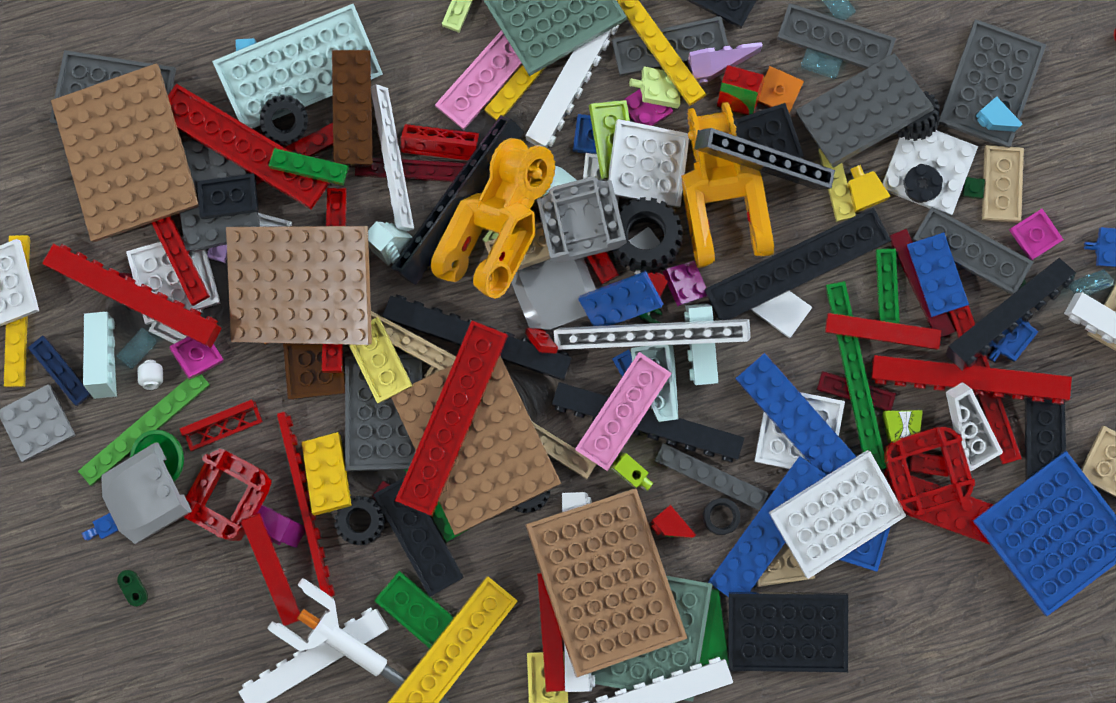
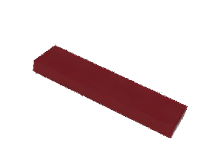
(838, 386)

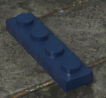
(59, 370)

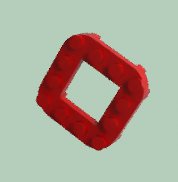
(955, 461)
(202, 488)

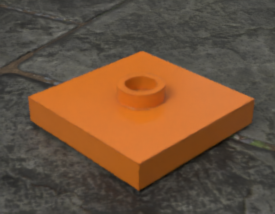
(779, 89)

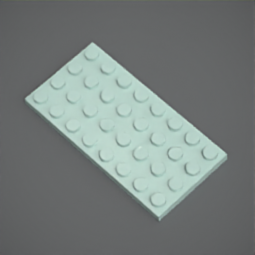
(291, 64)

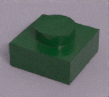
(973, 188)

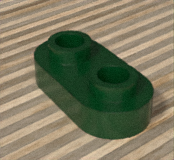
(134, 586)

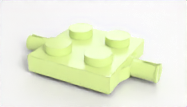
(657, 88)

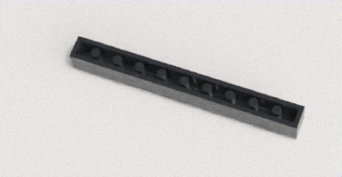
(469, 181)
(454, 329)
(675, 432)

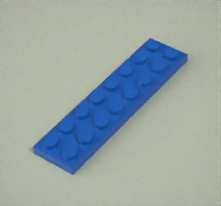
(794, 416)
(762, 538)

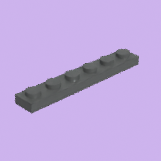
(711, 477)

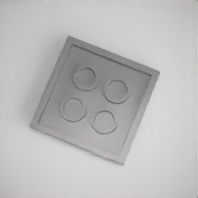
(36, 423)

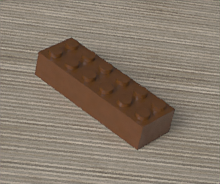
(352, 107)

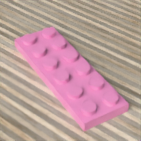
(480, 82)
(623, 411)

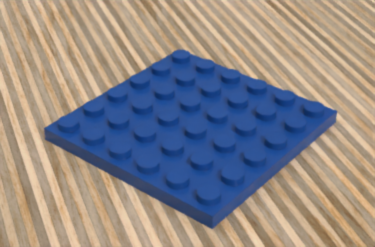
(1053, 533)

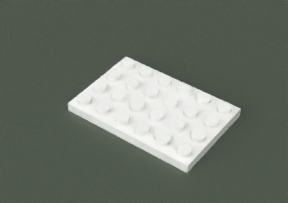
(837, 514)

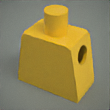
(866, 189)

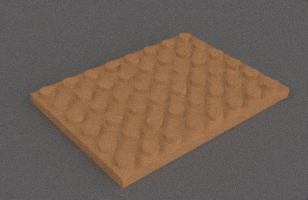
(125, 153)
(299, 284)
(501, 454)
(606, 582)

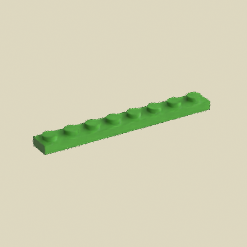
(152, 420)

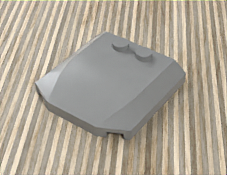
(581, 219)
(551, 292)
(143, 495)

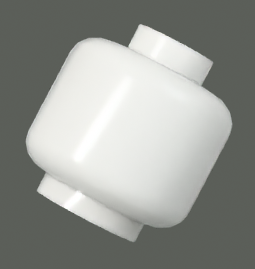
(150, 375)

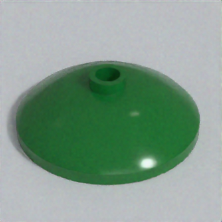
(169, 446)

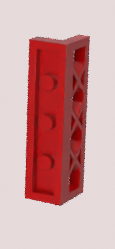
(438, 144)
(214, 420)

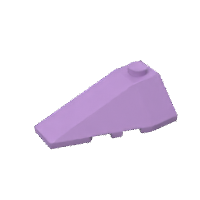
(709, 64)

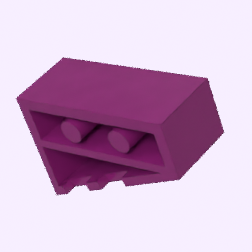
(281, 527)

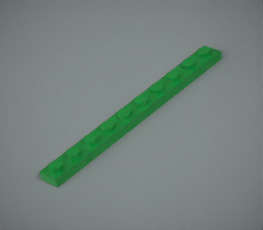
(856, 377)

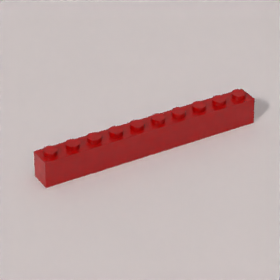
(131, 295)
(979, 379)

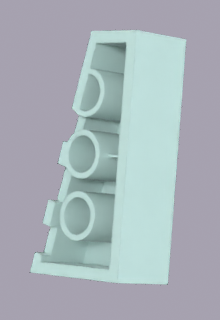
(387, 241)
(702, 354)
(99, 357)

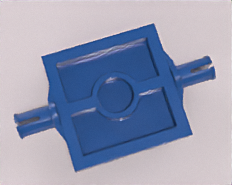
(1104, 247)
(1014, 343)

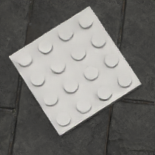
(944, 153)
(648, 162)
(153, 268)
(16, 287)
(774, 446)

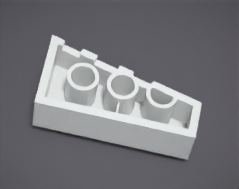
(970, 422)

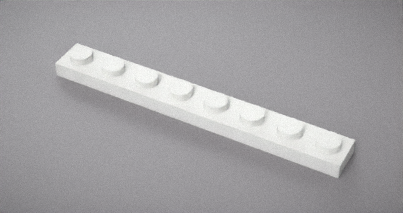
(392, 158)

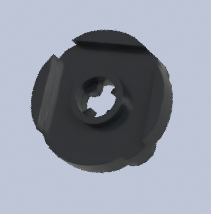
(932, 178)

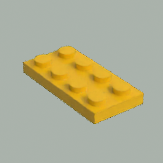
(326, 474)

